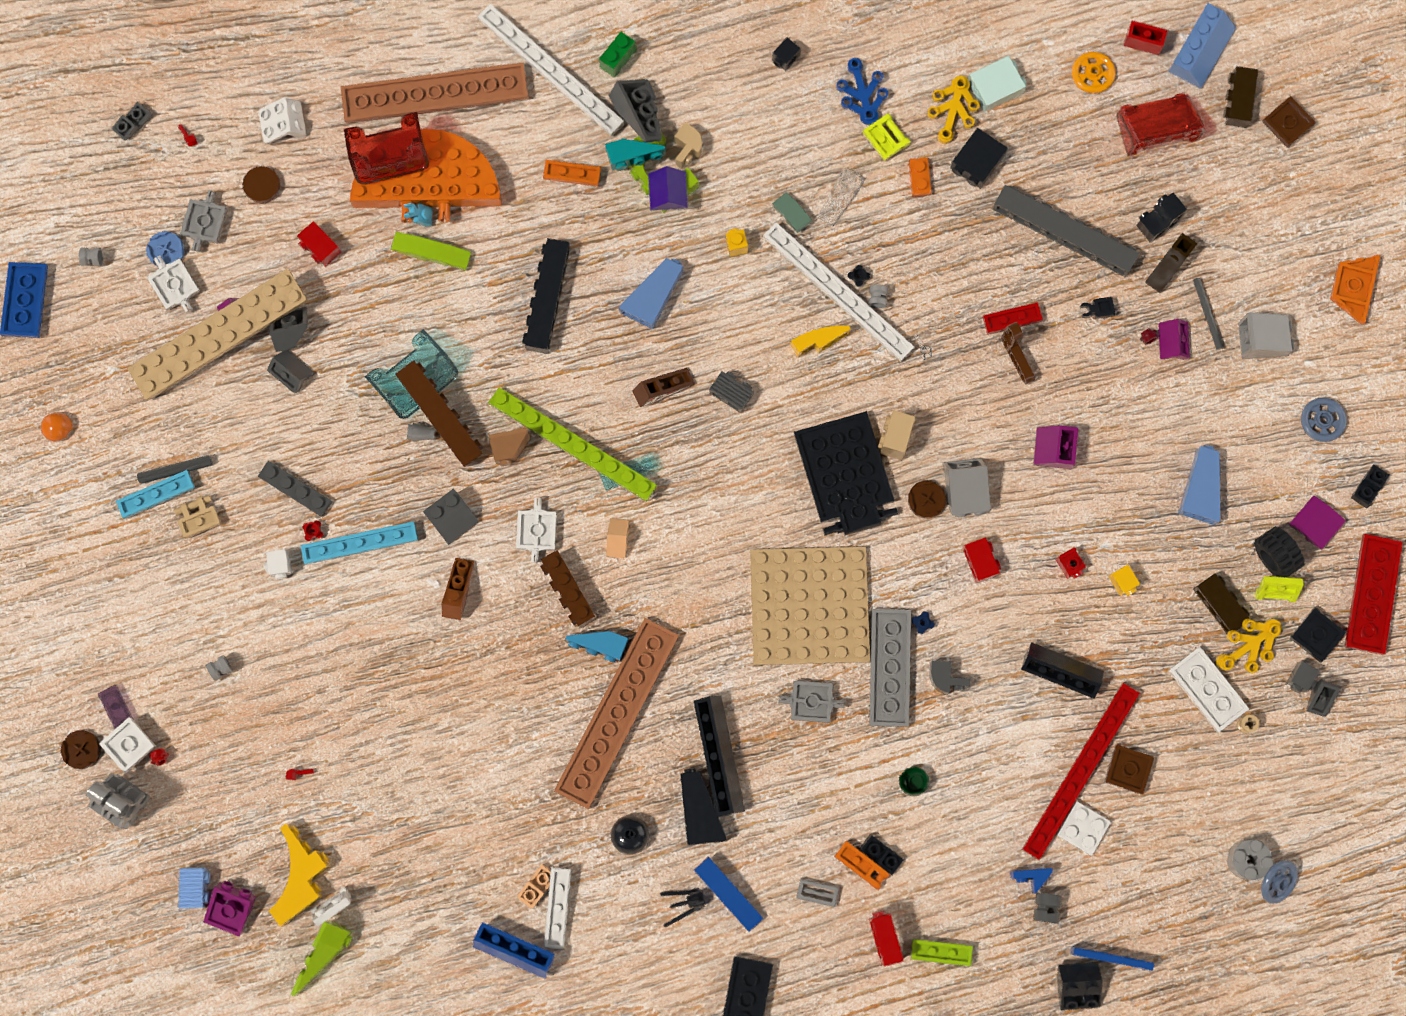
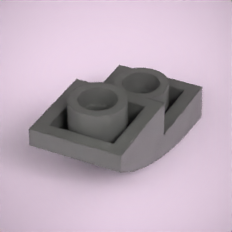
(132, 122)

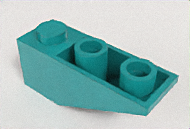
(630, 152)

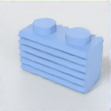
(193, 888)

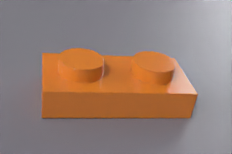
(919, 177)

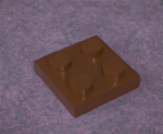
(1288, 121)
(1129, 769)

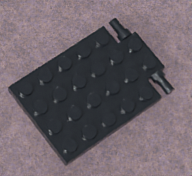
(845, 474)

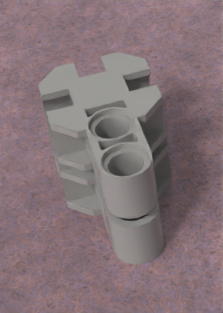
(117, 800)

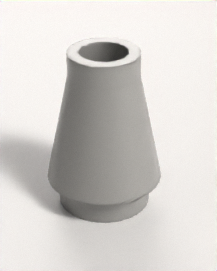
(418, 432)

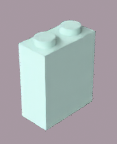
(997, 83)

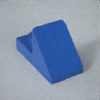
(1037, 877)

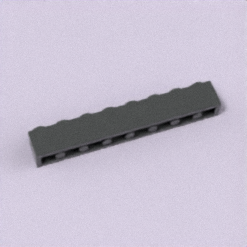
(1065, 230)

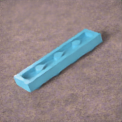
(155, 494)

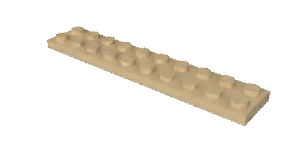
(217, 334)

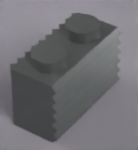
(731, 391)

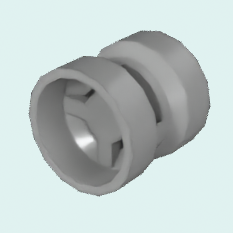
(90, 256)
(878, 296)
(219, 667)

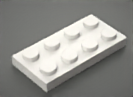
(1208, 689)

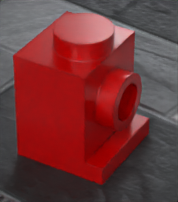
(1064, 563)

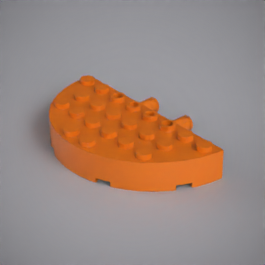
(455, 178)

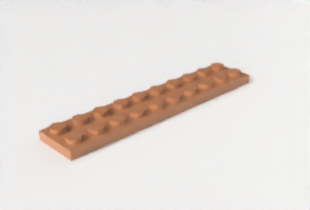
(434, 92)
(616, 713)

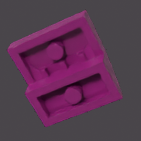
(1317, 522)

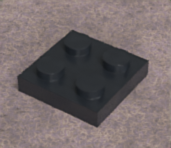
(1317, 635)

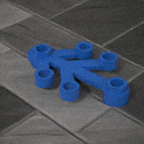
(862, 94)

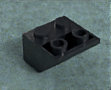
(1079, 986)

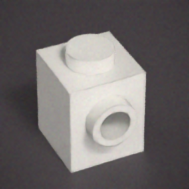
(278, 564)

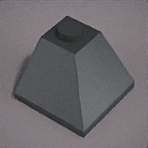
(289, 329)

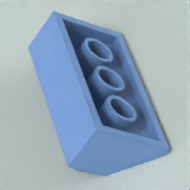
(1203, 46)

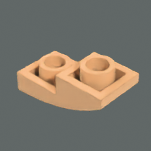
(536, 887)

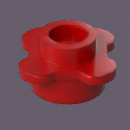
(312, 525)

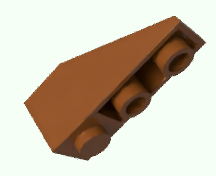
(457, 589)

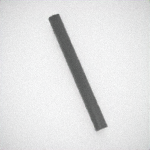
(1208, 313)

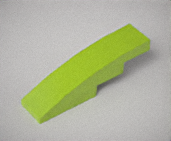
(430, 250)

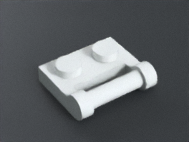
(331, 906)

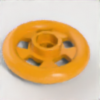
(1096, 87)

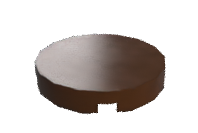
(261, 184)
(926, 499)
(81, 749)

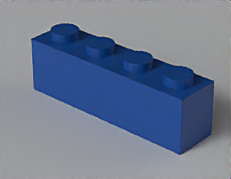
(513, 950)

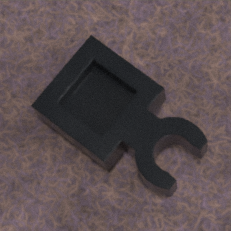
(1101, 308)

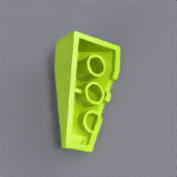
(328, 944)

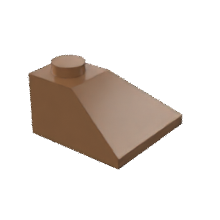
(508, 445)

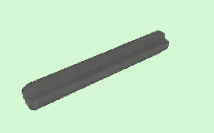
(174, 469)

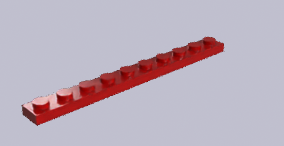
(1080, 771)

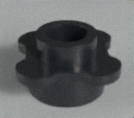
(859, 280)

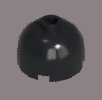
(630, 845)

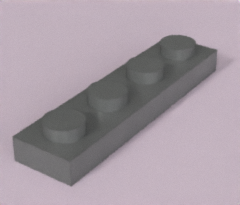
(295, 488)

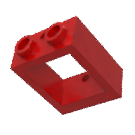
(885, 938)

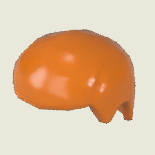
(56, 426)

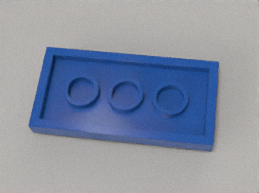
(23, 300)

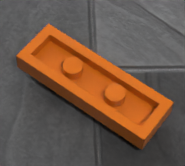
(572, 173)

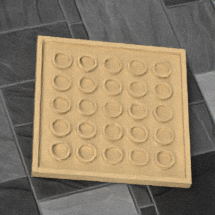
(809, 606)

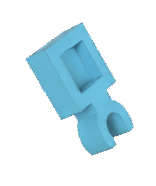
(421, 214)

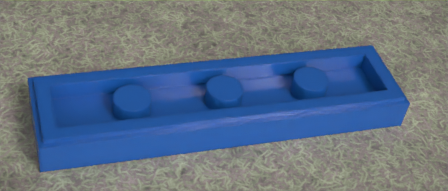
(1112, 958)

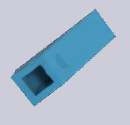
(603, 643)

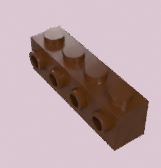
(570, 593)

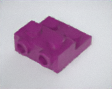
(229, 908)

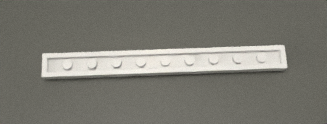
(551, 70)
(838, 292)

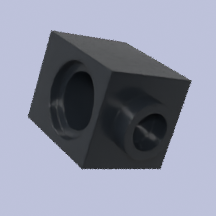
(786, 54)

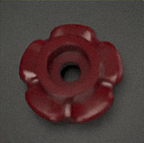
(1148, 336)

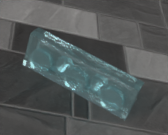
(643, 465)

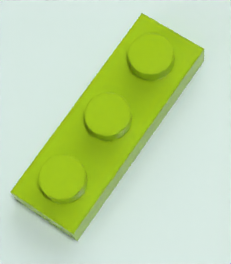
(941, 952)

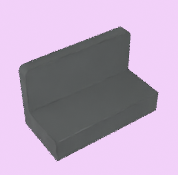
(289, 370)

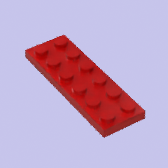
(1373, 594)

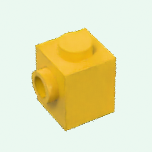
(736, 242)
(1124, 581)

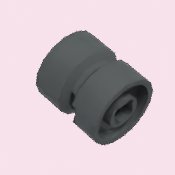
(1045, 900)

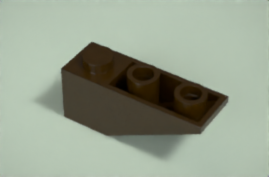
(1171, 262)

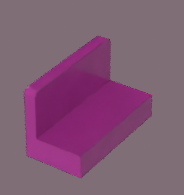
(1174, 339)

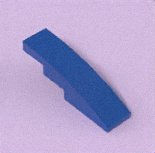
(728, 894)

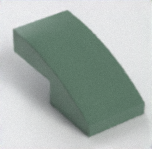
(792, 212)

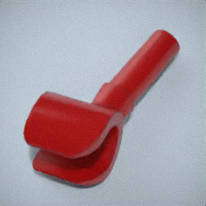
(190, 139)
(291, 774)

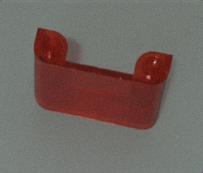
(1159, 123)
(387, 152)

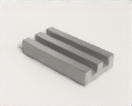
(801, 889)

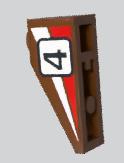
(662, 386)

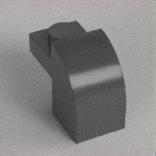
(941, 678)

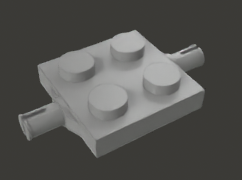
(203, 221)
(811, 701)

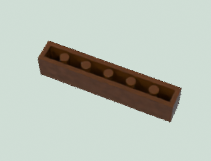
(438, 413)

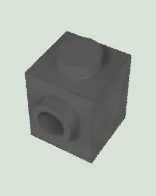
(1302, 678)

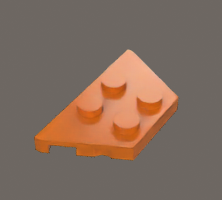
(1354, 286)

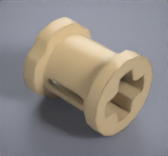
(1248, 718)

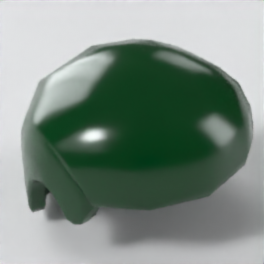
(914, 781)

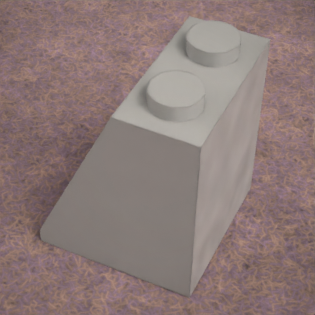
(1265, 335)
(967, 487)

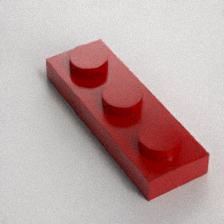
(1023, 315)

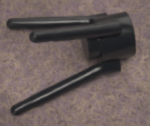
(694, 900)

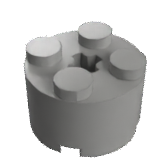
(1260, 862)

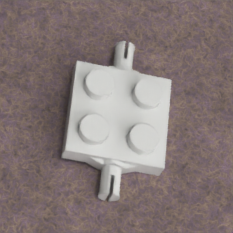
(173, 284)
(536, 530)

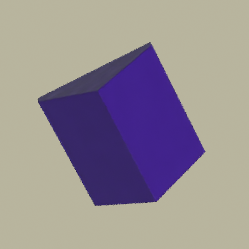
(667, 189)

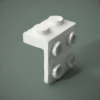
(282, 119)

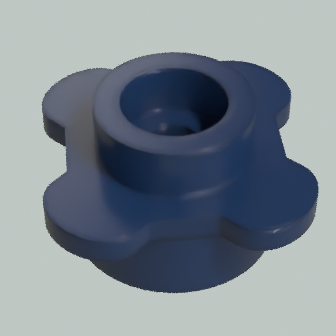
(923, 617)

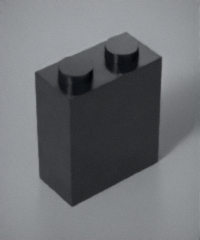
(978, 158)

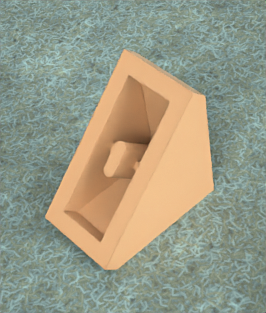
(617, 538)

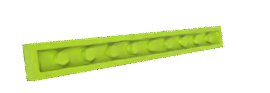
(573, 444)

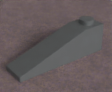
(637, 107)

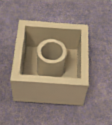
(898, 430)

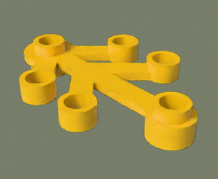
(953, 105)
(1252, 644)

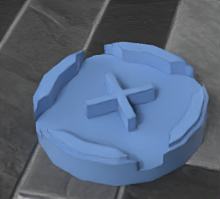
(166, 245)

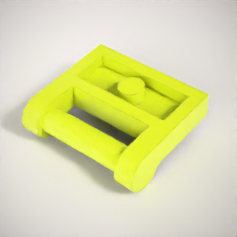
(882, 140)
(1279, 588)

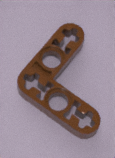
(1011, 339)

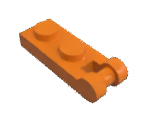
(861, 865)

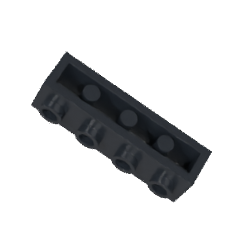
(1062, 670)

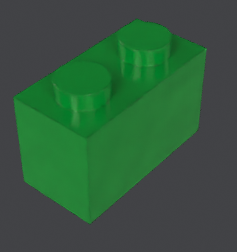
(617, 54)

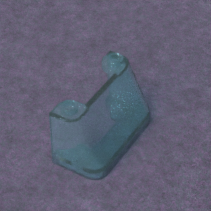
(432, 358)

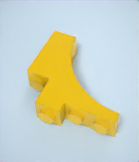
(304, 867)

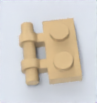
(200, 521)

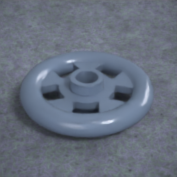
(1332, 407)
(1279, 881)

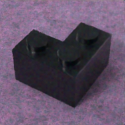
(1164, 216)

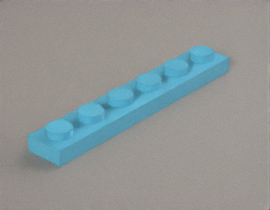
(359, 543)

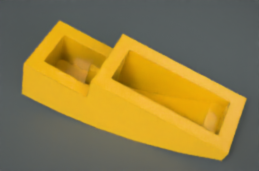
(818, 339)

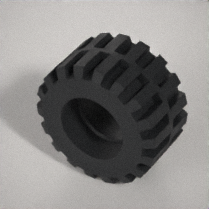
(1279, 552)

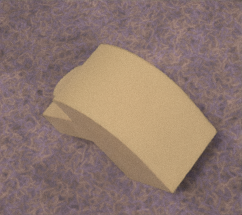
(691, 142)

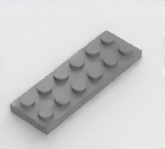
(890, 668)

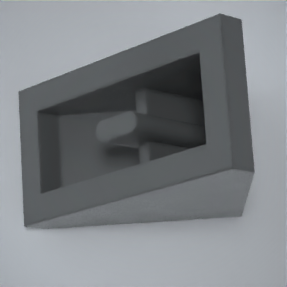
(1322, 697)

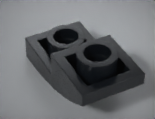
(1370, 486)
(881, 854)

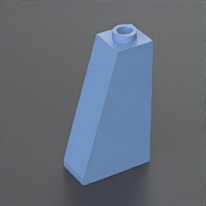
(652, 294)
(1202, 489)

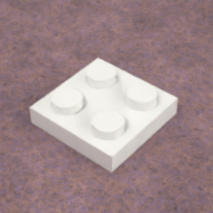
(127, 745)
(1083, 828)

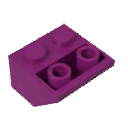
(1056, 446)

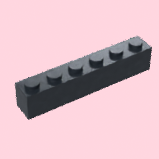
(547, 296)
(719, 756)

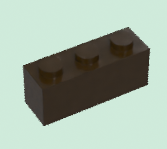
(1240, 97)
(1221, 603)

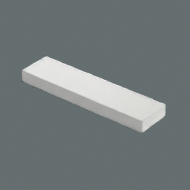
(557, 908)

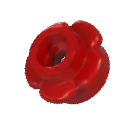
(159, 757)

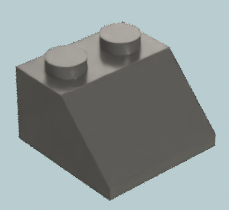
(451, 516)

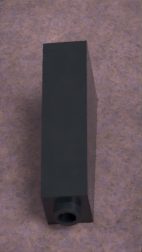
(699, 812)

